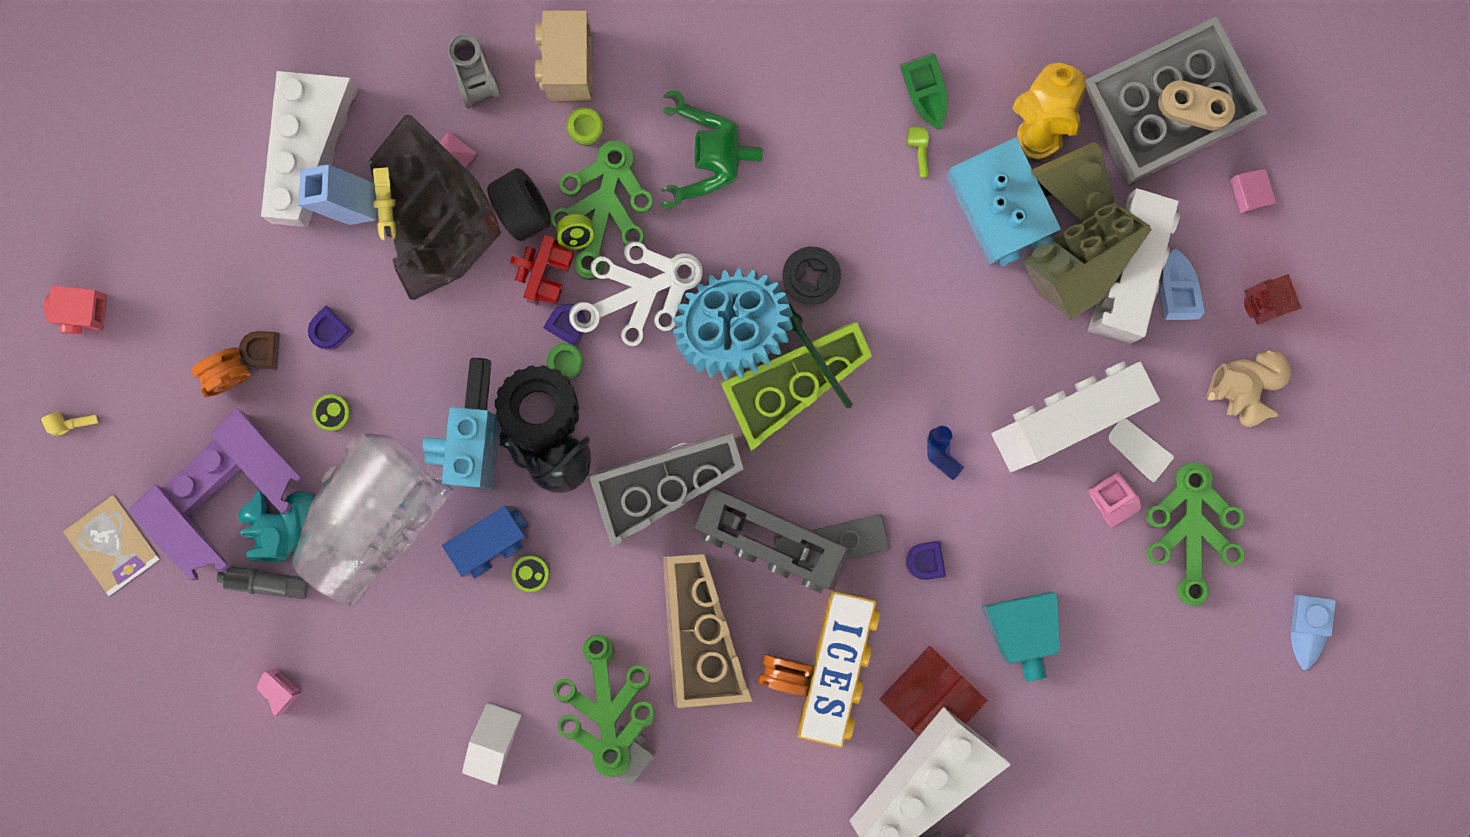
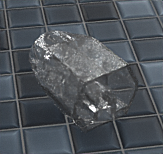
(366, 516)

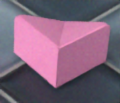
(277, 690)

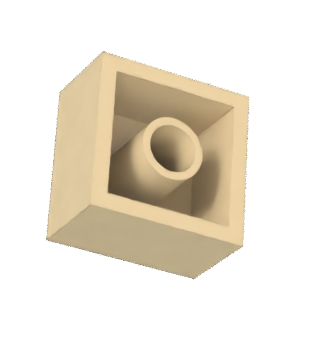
(566, 55)

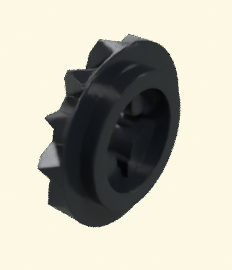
(819, 260)

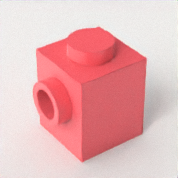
(75, 309)

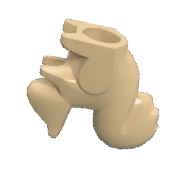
(1243, 383)

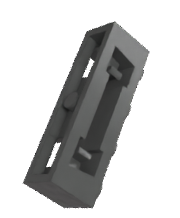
(717, 515)

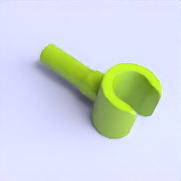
(919, 138)

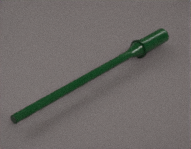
(797, 321)

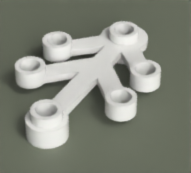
(641, 290)

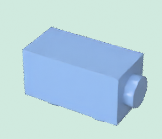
(337, 194)

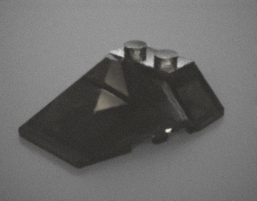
(438, 210)

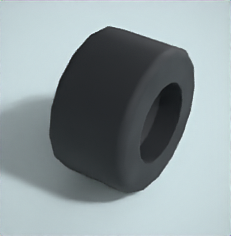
(519, 204)

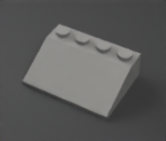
(1129, 93)

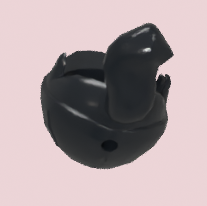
(556, 468)

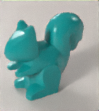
(274, 533)

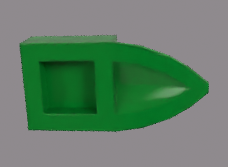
(926, 88)

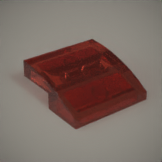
(927, 689)

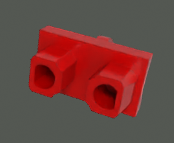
(549, 256)

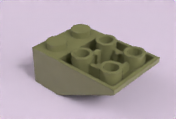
(1086, 259)

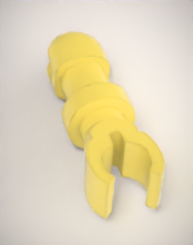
(384, 202)

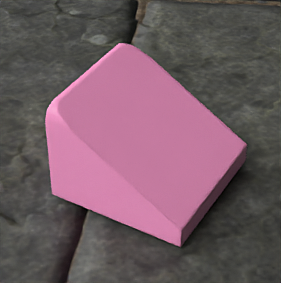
(1252, 190)
(1115, 499)

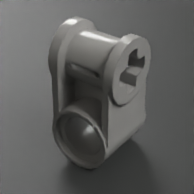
(473, 76)

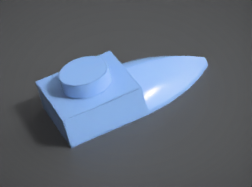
(1180, 289)
(1310, 627)

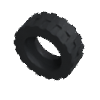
(537, 380)

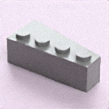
(657, 484)

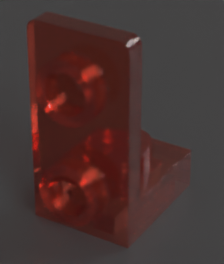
(1271, 299)

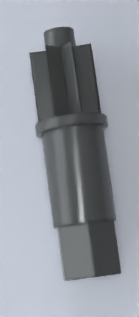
(263, 583)

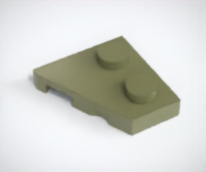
(1078, 180)

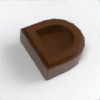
(260, 349)

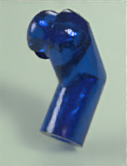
(939, 452)

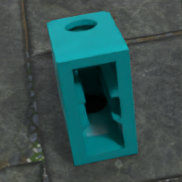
(1026, 631)

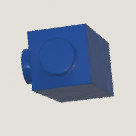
(486, 540)

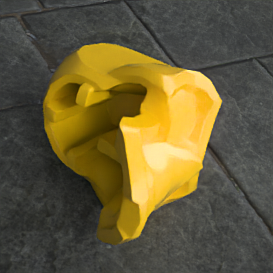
(1050, 110)

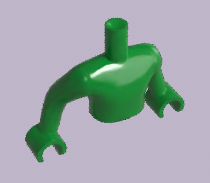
(714, 151)

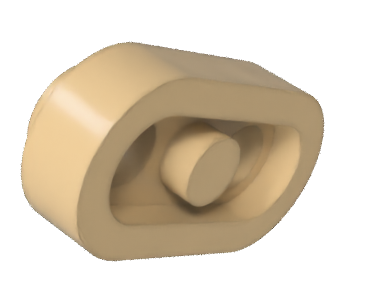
(1198, 105)

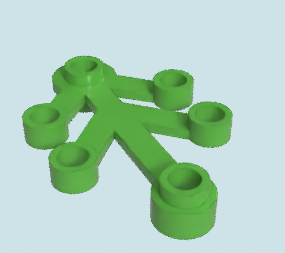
(604, 201)
(1194, 527)
(606, 711)

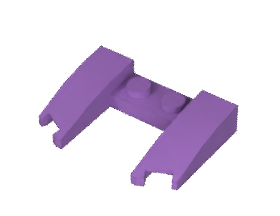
(167, 510)

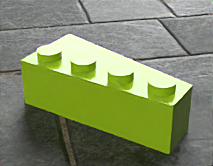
(791, 382)

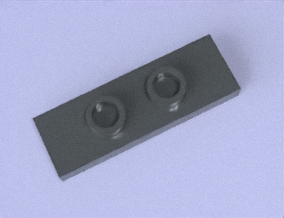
(861, 535)

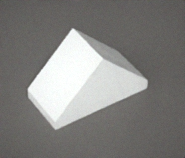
(491, 743)

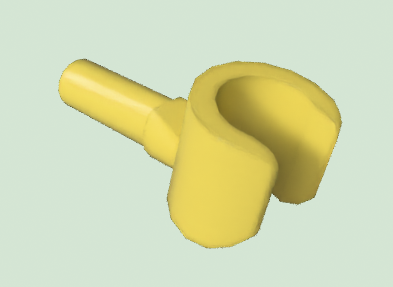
(57, 426)

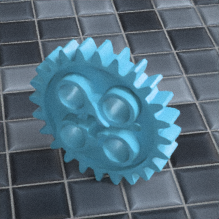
(702, 322)

